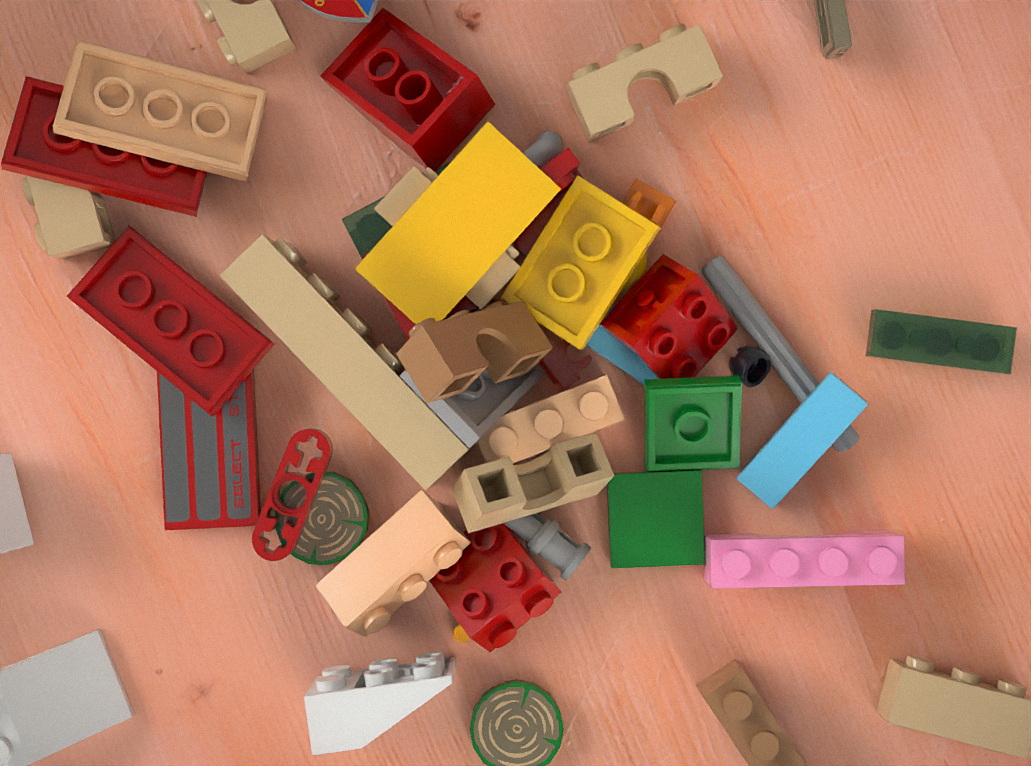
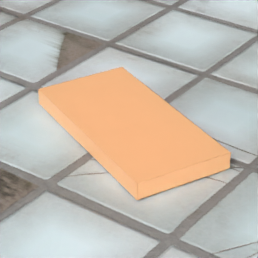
(160, 110)

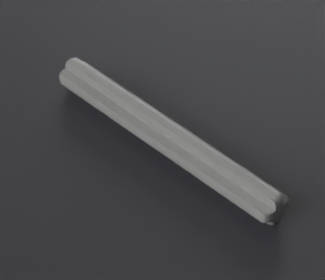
(767, 337)

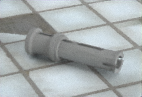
(550, 542)

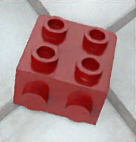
(494, 587)

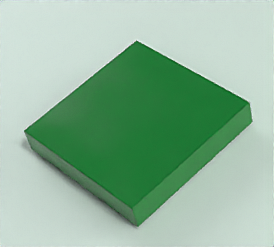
(692, 423)
(656, 519)

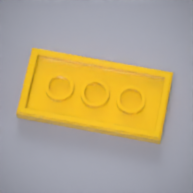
(458, 227)

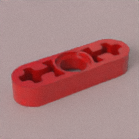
(291, 531)

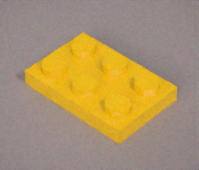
(581, 262)

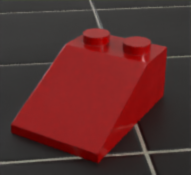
(409, 89)

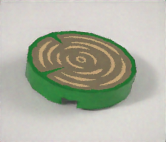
(334, 523)
(516, 725)

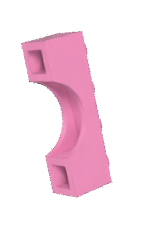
(803, 561)

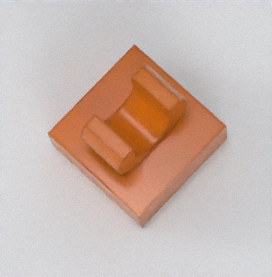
(649, 203)

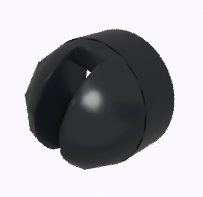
(750, 365)

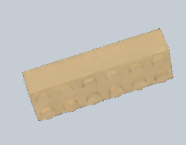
(342, 356)

